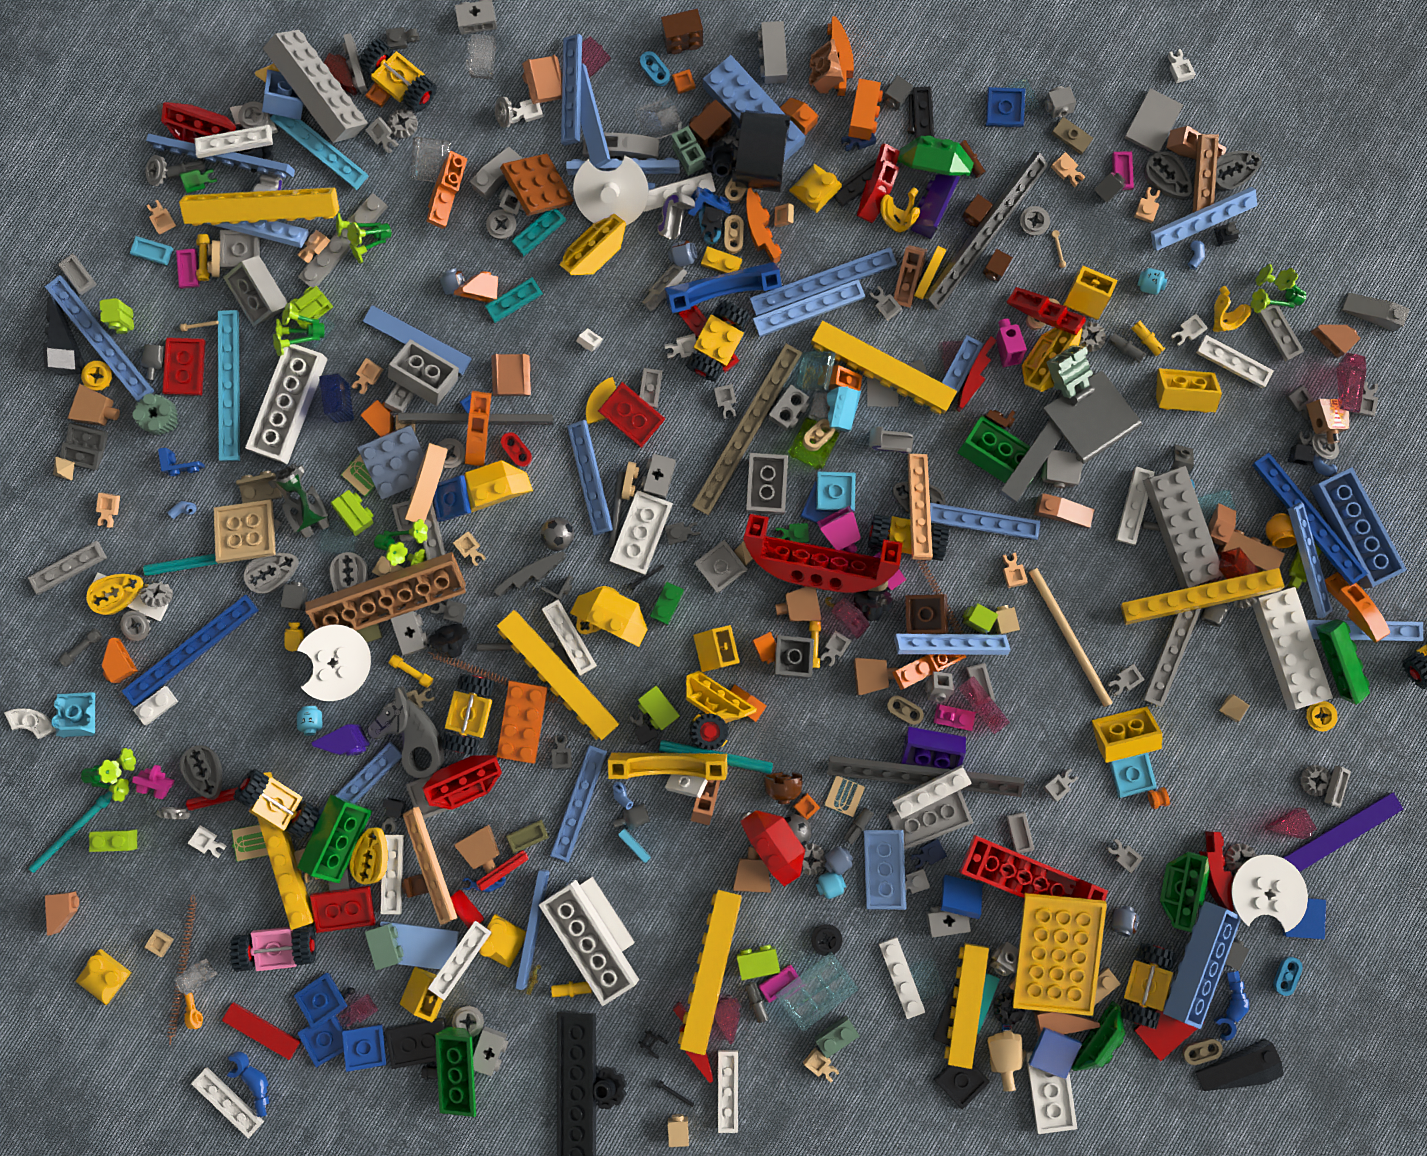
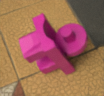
(153, 779)

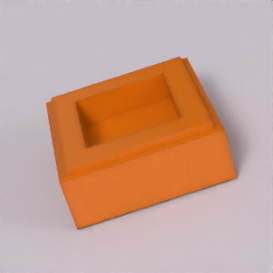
(683, 81)
(377, 95)
(806, 806)

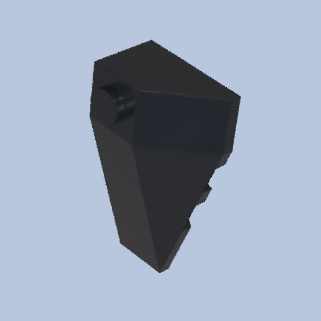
(61, 350)
(1247, 1067)

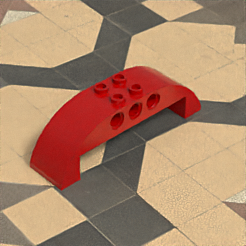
(819, 565)
(1022, 874)

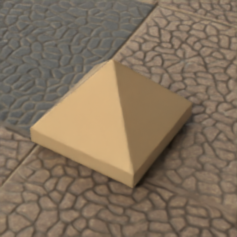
(63, 468)

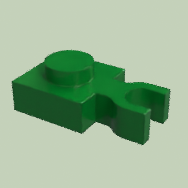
(194, 180)
(796, 533)

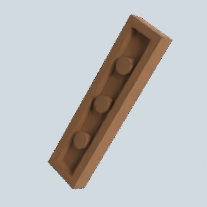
(1205, 171)

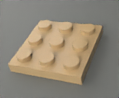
(244, 531)

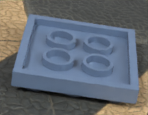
(393, 460)

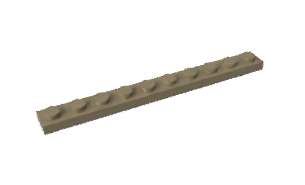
(747, 429)

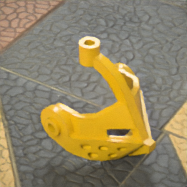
(888, 211)
(1234, 318)

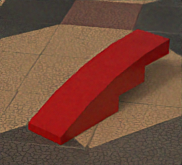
(1048, 312)
(974, 379)
(701, 1061)

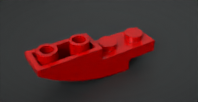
(880, 183)
(1219, 880)

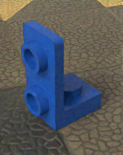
(705, 195)
(168, 459)

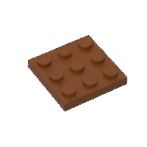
(536, 184)

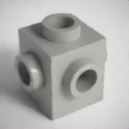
(507, 203)
(939, 687)
(1004, 959)

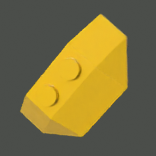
(594, 246)
(1050, 344)
(495, 484)
(612, 613)
(715, 698)

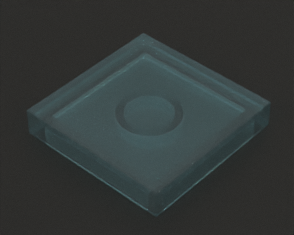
(815, 370)

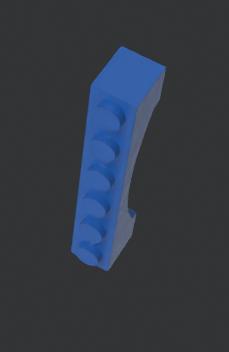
(688, 294)

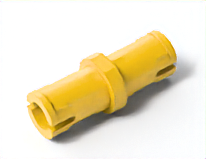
(1147, 338)
(570, 989)

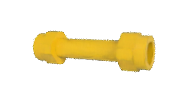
(202, 241)
(815, 628)
(424, 679)

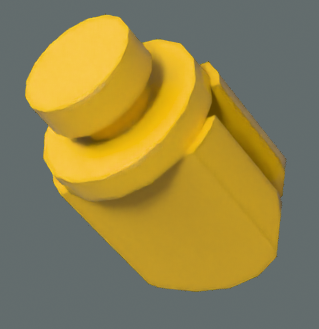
(293, 636)

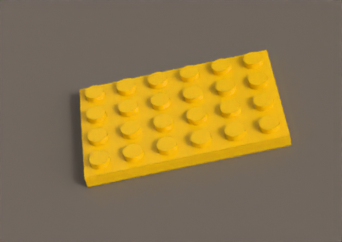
(1059, 954)

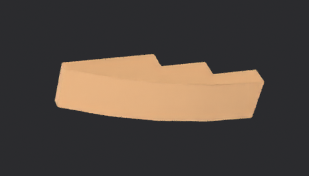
(426, 483)

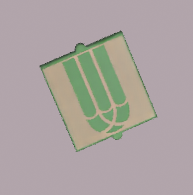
(359, 476)
(248, 843)

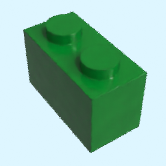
(667, 603)

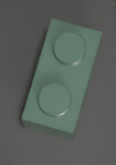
(384, 946)
(836, 1036)

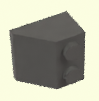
(793, 657)

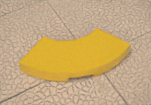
(597, 399)

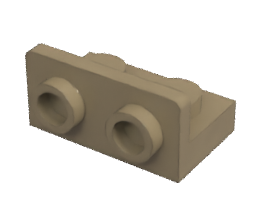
(258, 488)

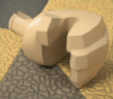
(1006, 1056)

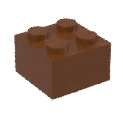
(682, 31)
(710, 124)
(926, 614)

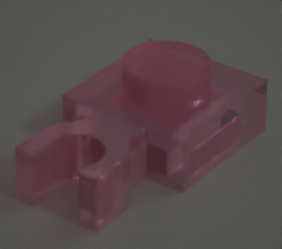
(361, 1010)

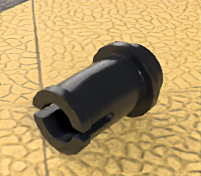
(429, 1072)

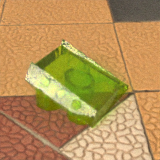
(813, 458)

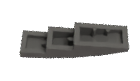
(538, 569)

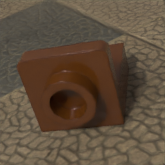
(998, 419)
(414, 885)

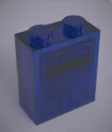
(336, 398)

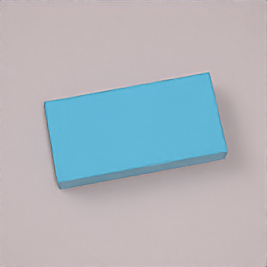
(151, 251)
(634, 845)

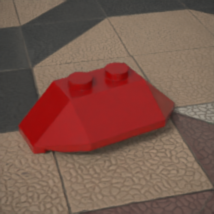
(192, 122)
(462, 781)
(775, 845)

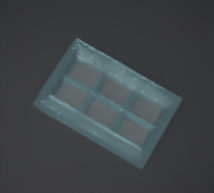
(817, 991)

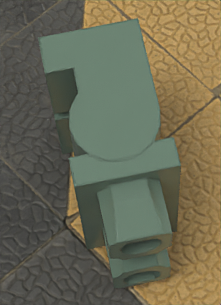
(687, 153)
(1070, 370)

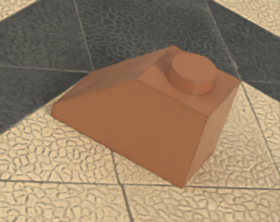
(1336, 338)
(1222, 524)
(59, 910)

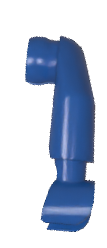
(499, 883)

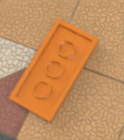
(522, 721)

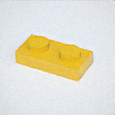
(720, 261)

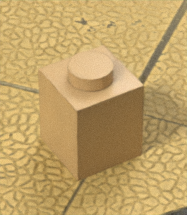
(1006, 620)
(678, 1131)

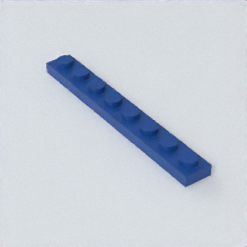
(1322, 533)
(190, 650)

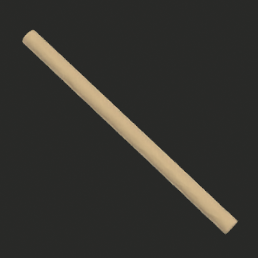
(1070, 637)

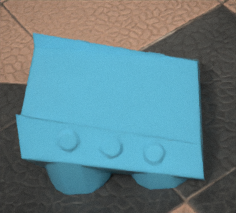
(843, 406)
(74, 714)

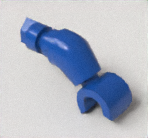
(1238, 1006)
(253, 1079)

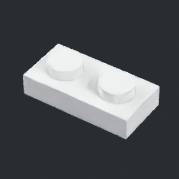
(155, 705)

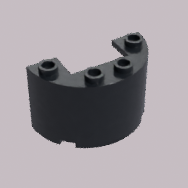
(761, 150)

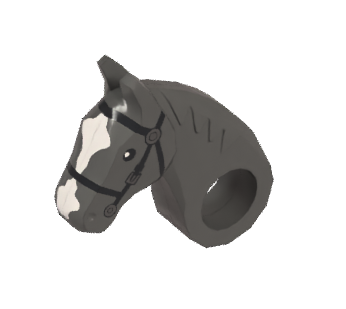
(416, 728)

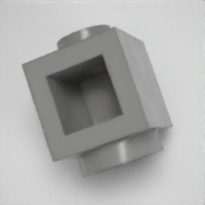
(1060, 102)

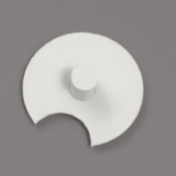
(611, 192)
(338, 660)
(1269, 888)

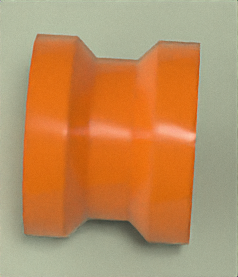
(1158, 798)

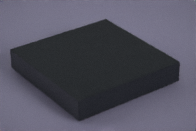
(961, 1083)

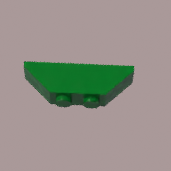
(936, 156)
(1185, 889)
(1101, 1041)

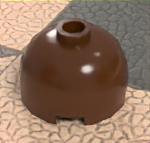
(783, 786)

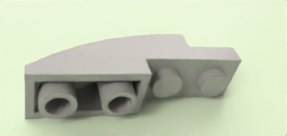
(629, 145)

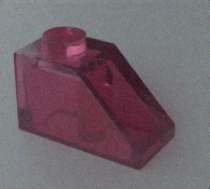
(850, 617)
(1294, 824)
(727, 1016)

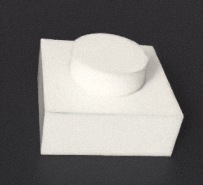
(589, 340)

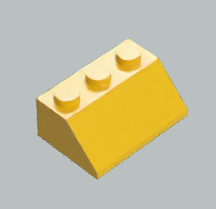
(1187, 390)
(1127, 734)

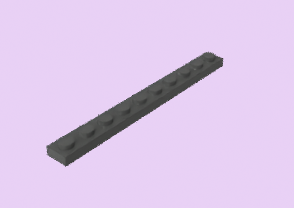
(986, 231)
(920, 774)

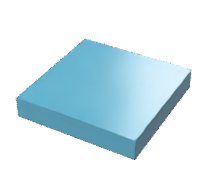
(835, 491)
(1133, 775)

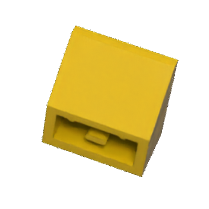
(1090, 292)
(716, 648)
(419, 998)

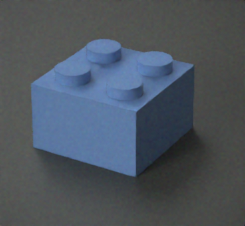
(280, 97)

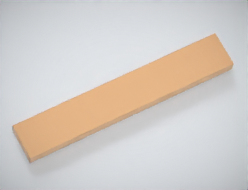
(919, 507)
(429, 865)

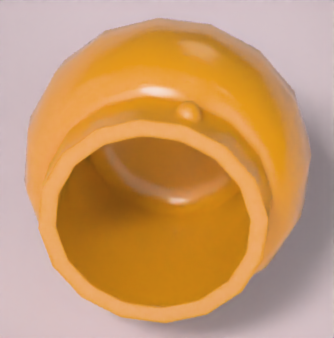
(1280, 531)

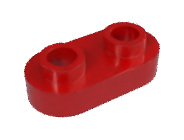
(516, 450)

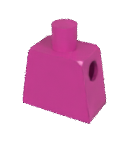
(1010, 343)
(841, 529)

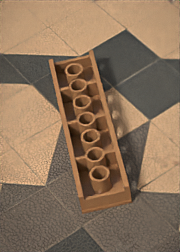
(389, 594)

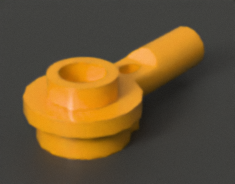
(193, 1018)

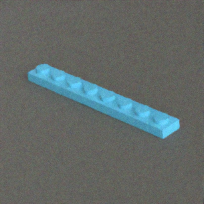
(228, 385)

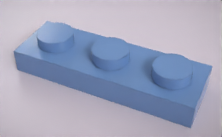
(962, 363)

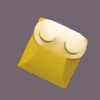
(816, 188)
(503, 941)
(103, 976)

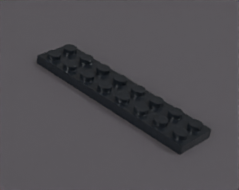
(576, 1083)

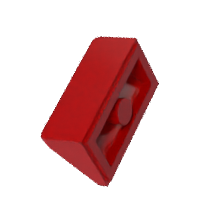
(465, 909)

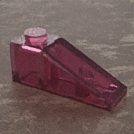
(1351, 381)
(983, 705)

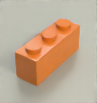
(865, 109)

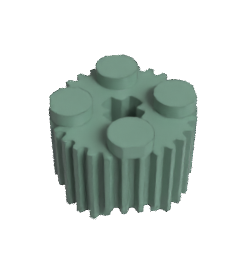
(149, 407)

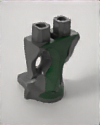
(289, 481)

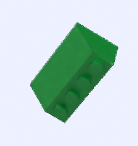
(993, 449)
(1343, 661)
(334, 839)
(455, 1072)

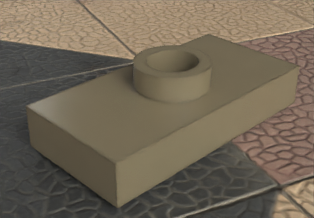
(1072, 135)

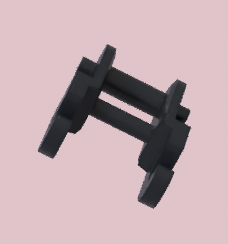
(643, 1044)

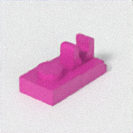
(954, 717)

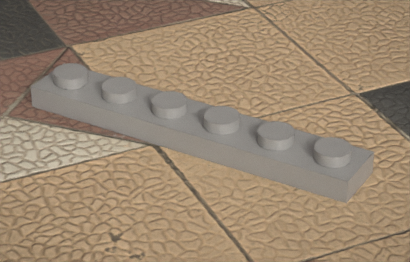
(339, 246)
(1170, 657)

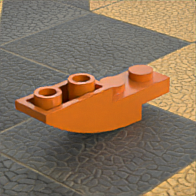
(844, 52)
(445, 189)
(757, 221)
(477, 428)
(1360, 607)
(923, 668)

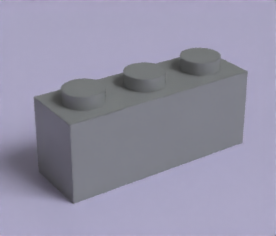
(773, 52)

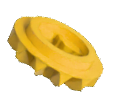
(93, 368)
(1327, 722)

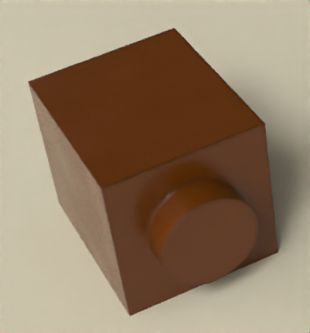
(976, 211)
(997, 265)

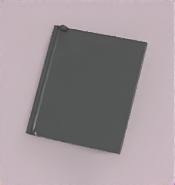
(1093, 417)

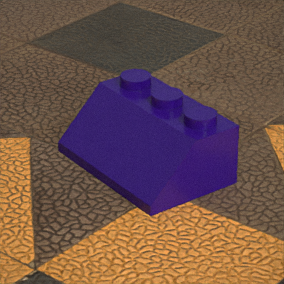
(934, 204)
(344, 741)
(933, 749)

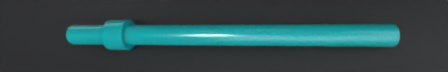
(102, 802)

